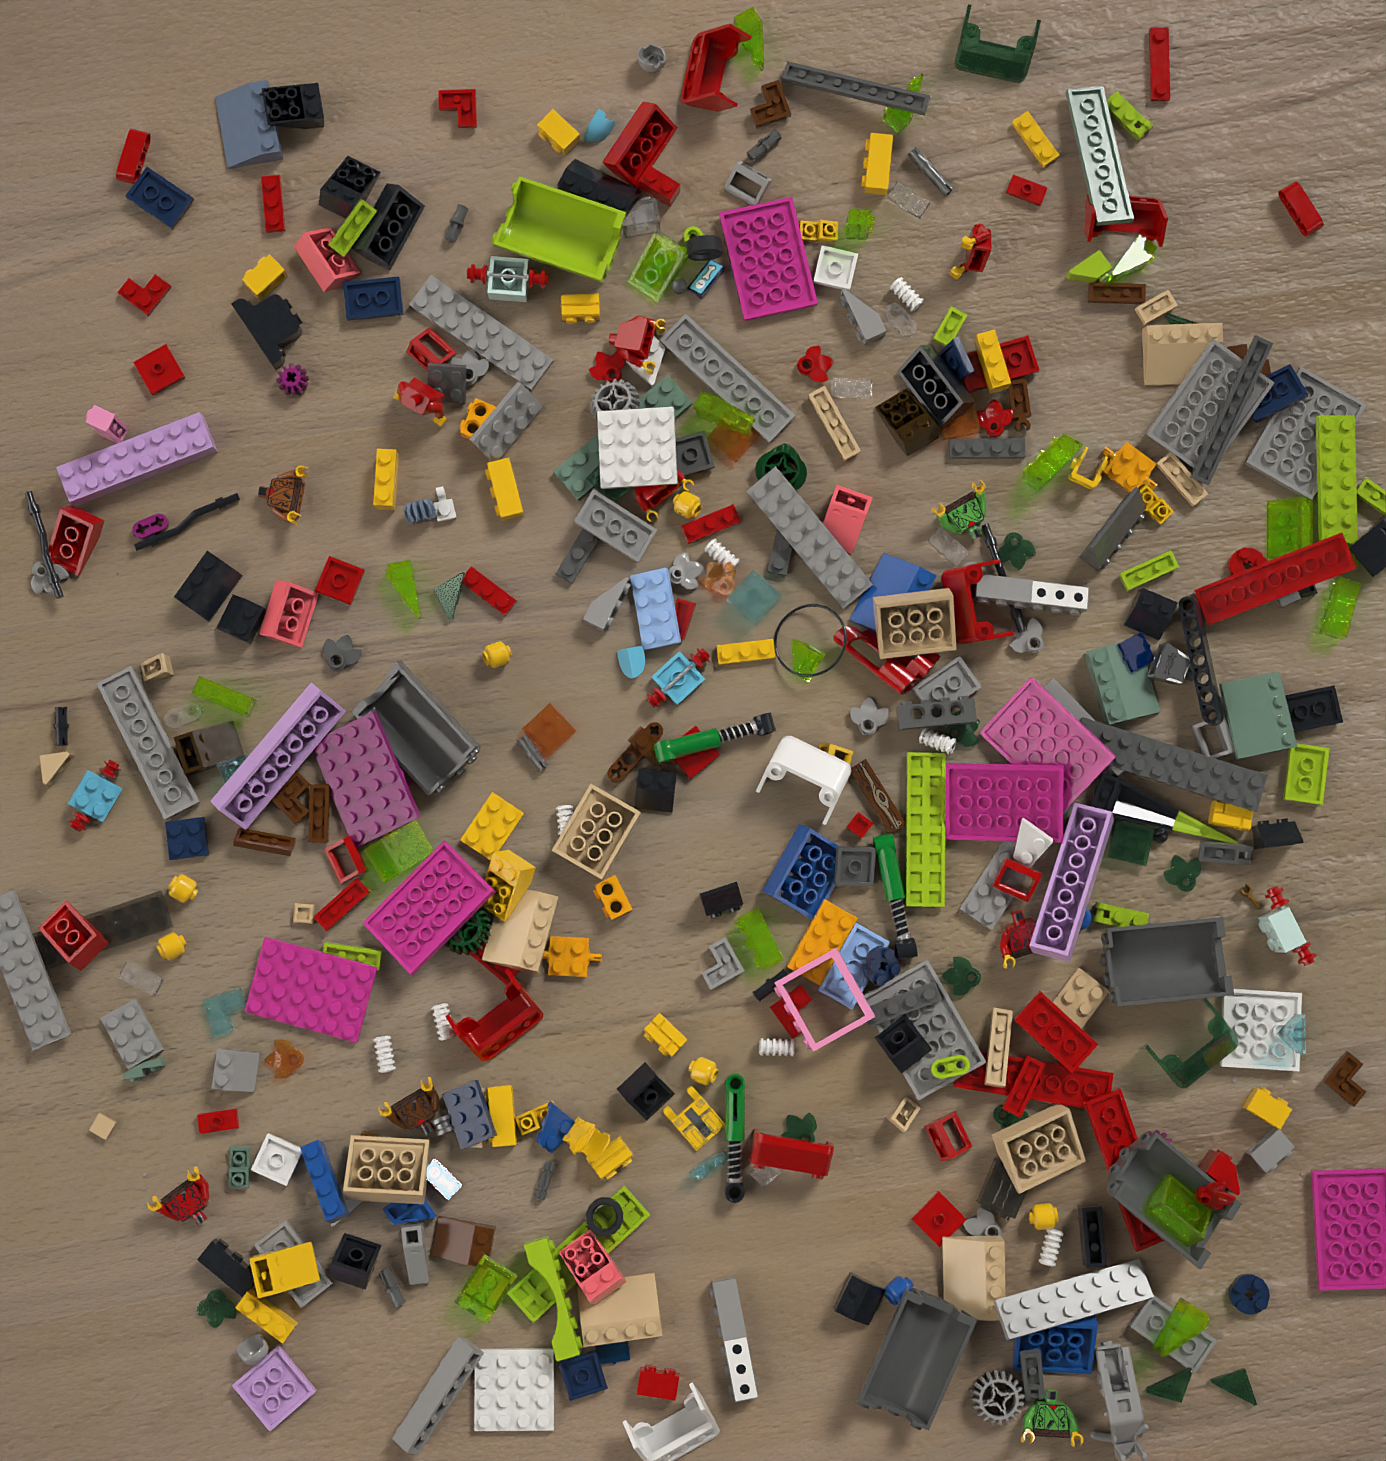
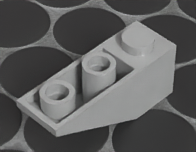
(866, 320)
(602, 608)
(415, 1253)

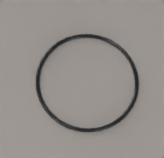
(830, 667)

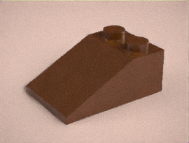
(462, 1240)

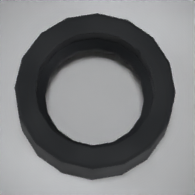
(704, 248)
(604, 1231)

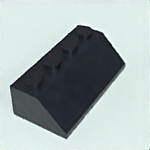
(598, 186)
(389, 227)
(935, 385)

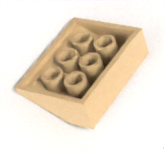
(1174, 349)
(915, 623)
(597, 832)
(524, 936)
(1039, 1147)
(386, 1170)
(974, 1274)
(624, 1314)

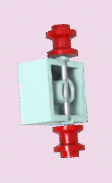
(508, 278)
(1283, 929)

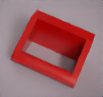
(423, 355)
(355, 855)
(1022, 870)
(941, 1140)

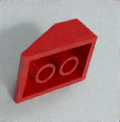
(74, 538)
(73, 935)

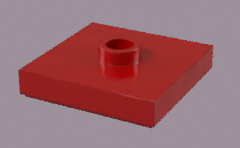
(159, 369)
(340, 580)
(695, 762)
(938, 1218)

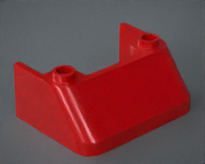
(707, 66)
(1149, 220)
(966, 627)
(500, 1025)
(791, 1154)

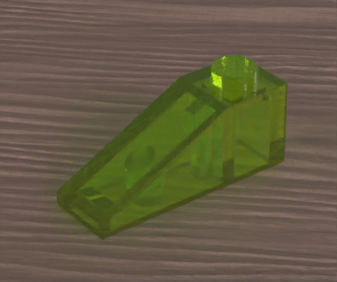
(1135, 259)
(723, 413)
(403, 579)

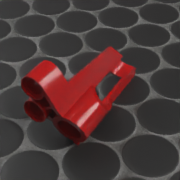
(898, 672)

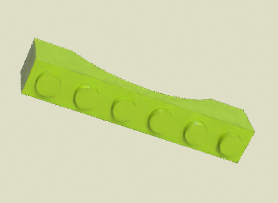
(542, 1258)

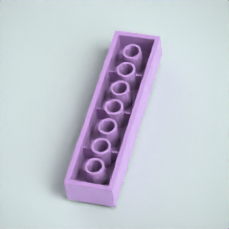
(136, 459)
(278, 756)
(1072, 882)

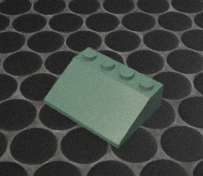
(1118, 691)
(1258, 715)

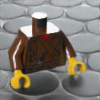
(414, 1109)

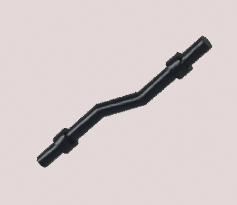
(154, 540)
(991, 543)
(53, 578)

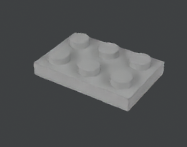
(948, 682)
(132, 1033)

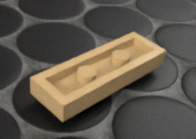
(1180, 478)

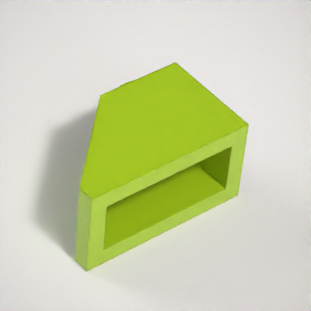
(1091, 269)

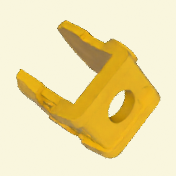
(1074, 477)
(587, 1139)

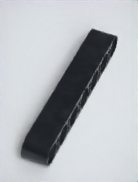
(1195, 653)

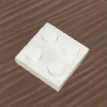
(835, 268)
(277, 1159)

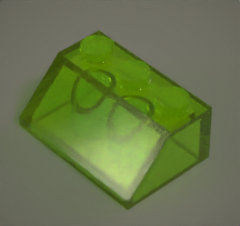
(1050, 461)
(1289, 525)
(1178, 1211)

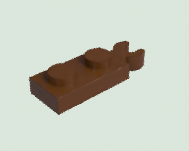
(1019, 403)
(644, 744)

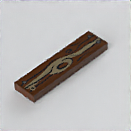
(877, 796)

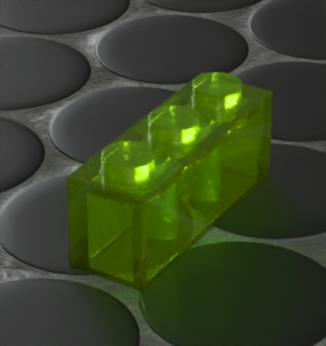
(1339, 608)
(224, 696)
(759, 939)

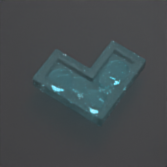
(218, 1008)

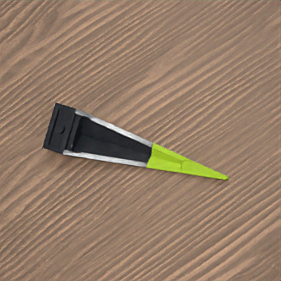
(1137, 806)

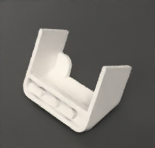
(810, 765)
(677, 1433)

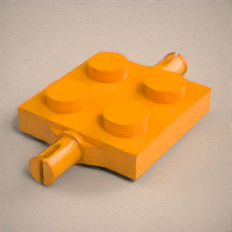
(1129, 467)
(569, 956)

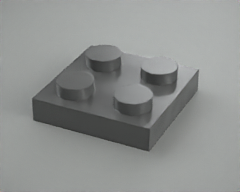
(448, 380)
(693, 454)
(854, 866)

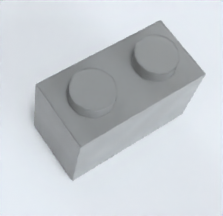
(1270, 1150)

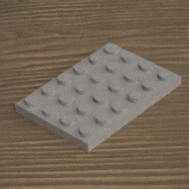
(1195, 405)
(1288, 442)
(938, 1025)

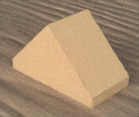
(156, 667)
(53, 765)
(903, 1114)

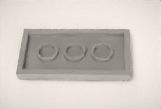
(506, 422)
(615, 525)
(286, 1236)
(1150, 1322)

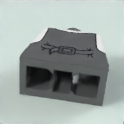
(1170, 665)

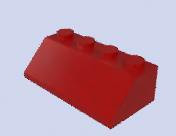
(640, 143)

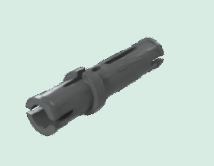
(927, 168)

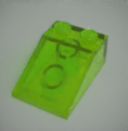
(658, 266)
(485, 1288)
(1182, 1325)

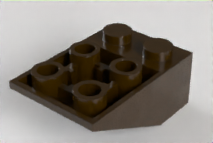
(907, 422)
(207, 747)

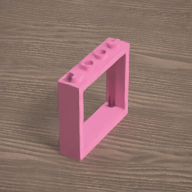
(799, 1023)

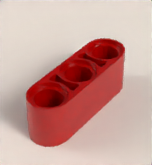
(133, 156)
(1301, 209)

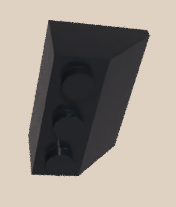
(208, 586)

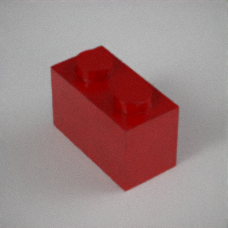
(659, 185)
(658, 1383)

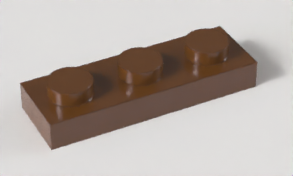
(1116, 293)
(319, 813)
(264, 842)

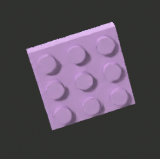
(274, 1388)

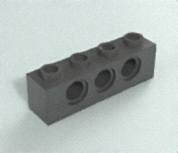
(966, 716)

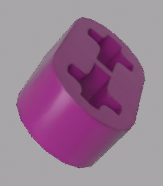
(148, 522)

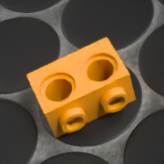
(473, 419)
(617, 895)

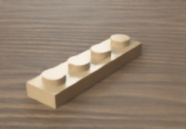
(834, 423)
(998, 1047)

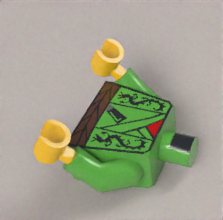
(964, 513)
(1050, 1419)

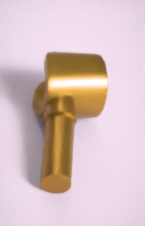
(1250, 895)

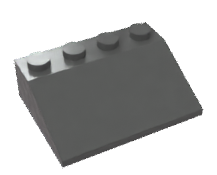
(1114, 530)

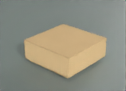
(304, 913)
(103, 1126)

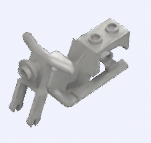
(1122, 1401)

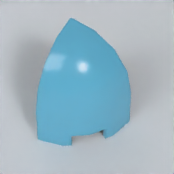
(599, 127)
(632, 661)

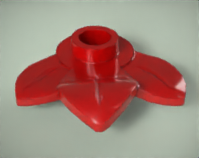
(817, 362)
(606, 365)
(994, 415)
(1214, 1195)

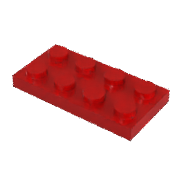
(1018, 359)
(1056, 1032)

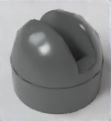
(679, 286)

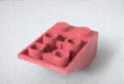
(846, 516)
(592, 1267)

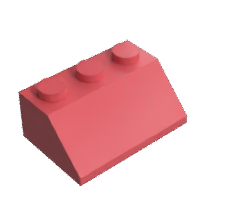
(323, 262)
(288, 613)

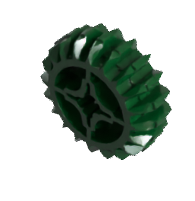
(468, 943)

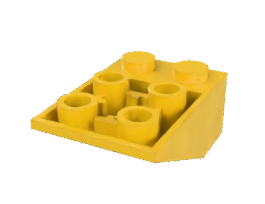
(510, 879)
(284, 1269)

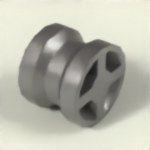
(442, 1125)

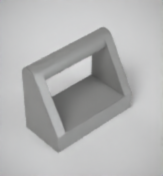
(752, 174)
(1223, 734)

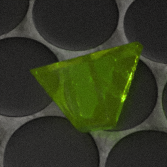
(806, 658)

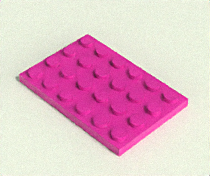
(768, 259)
(1041, 731)
(994, 798)
(428, 907)
(311, 989)
(1350, 1228)

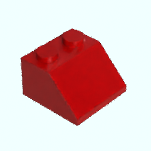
(1220, 1168)

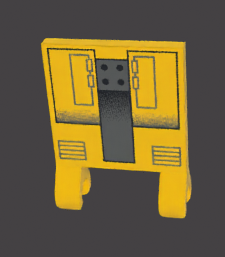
(697, 1121)

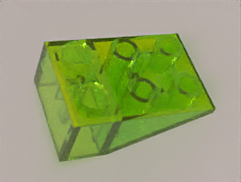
(399, 851)

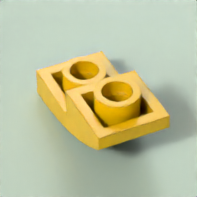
(819, 231)
(1155, 506)
(532, 1119)

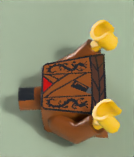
(286, 494)

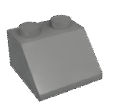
(235, 1070)

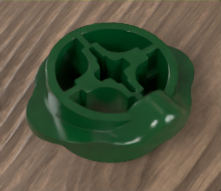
(783, 453)

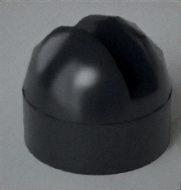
(1162, 839)

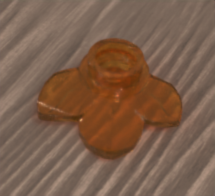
(717, 576)
(282, 1058)

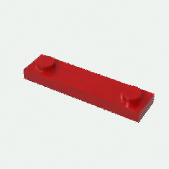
(1159, 64)

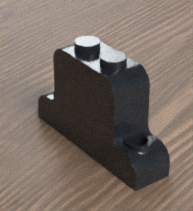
(270, 325)

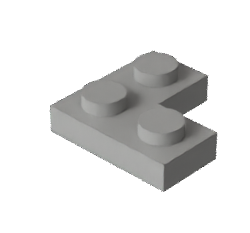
(727, 966)

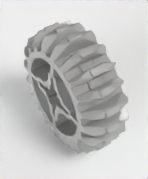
(608, 397)
(1006, 1394)

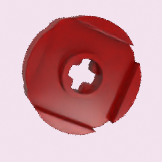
(1244, 555)

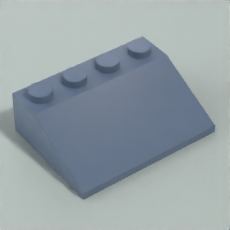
(245, 127)

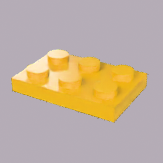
(492, 826)

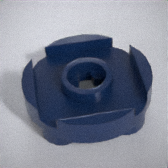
(887, 972)
(1242, 1303)

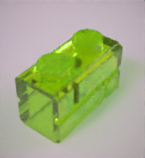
(859, 224)

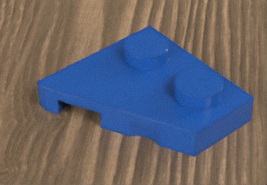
(554, 1128)
(403, 1212)

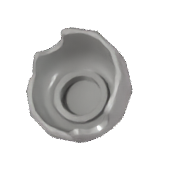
(651, 58)
(253, 1349)

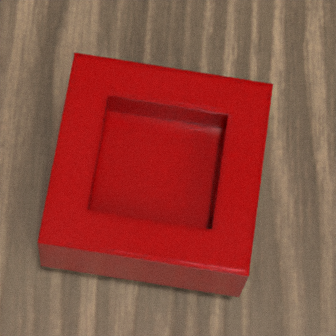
(859, 825)

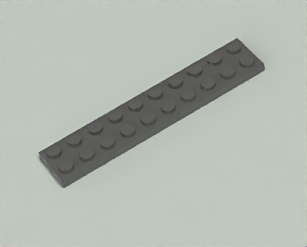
(1180, 767)

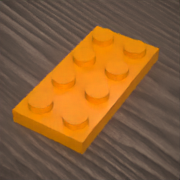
(825, 932)

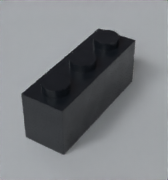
(1092, 1235)
(228, 1266)

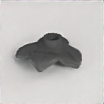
(343, 650)

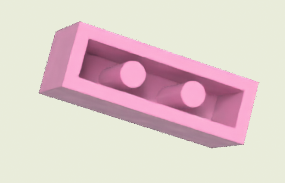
(106, 424)

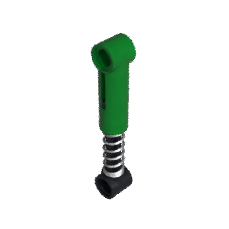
(712, 738)
(893, 889)
(734, 1134)

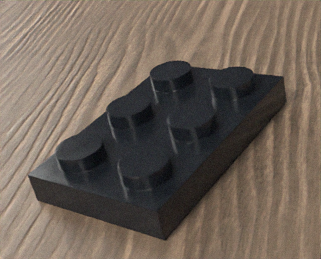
(1314, 708)

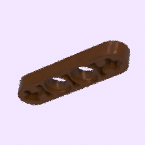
(633, 751)

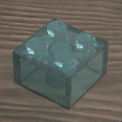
(754, 597)

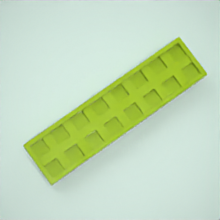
(1337, 477)
(925, 829)
(534, 1293)

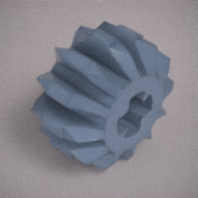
(419, 511)

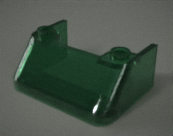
(992, 58)
(1221, 1045)

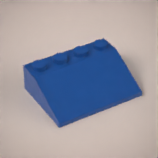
(890, 578)
(804, 872)
(1062, 1348)

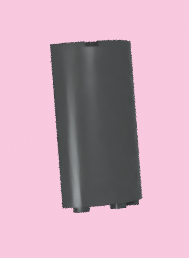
(420, 730)
(1165, 962)
(1141, 1171)
(917, 1358)

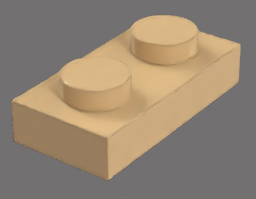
(1156, 307)

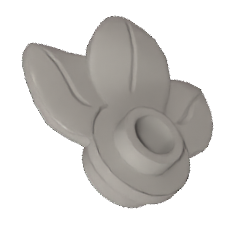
(473, 365)
(688, 571)
(40, 582)
(1023, 640)
(868, 714)
(981, 1224)

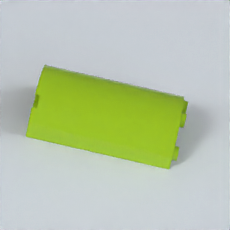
(561, 229)

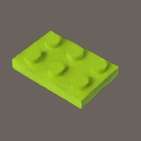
(1306, 774)

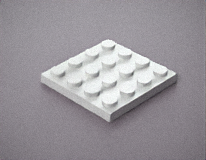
(637, 447)
(1256, 1020)
(514, 1390)

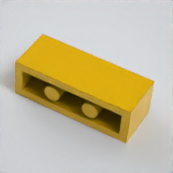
(877, 164)
(992, 361)
(386, 479)
(504, 489)
(502, 1114)
(267, 1315)

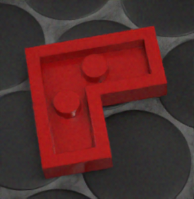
(462, 101)
(146, 298)
(800, 999)

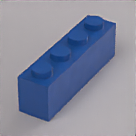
(324, 1181)

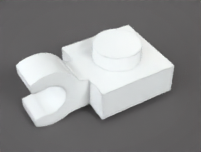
(444, 508)

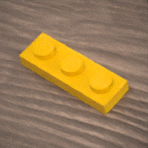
(1035, 139)
(745, 651)

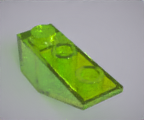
(752, 24)
(897, 118)

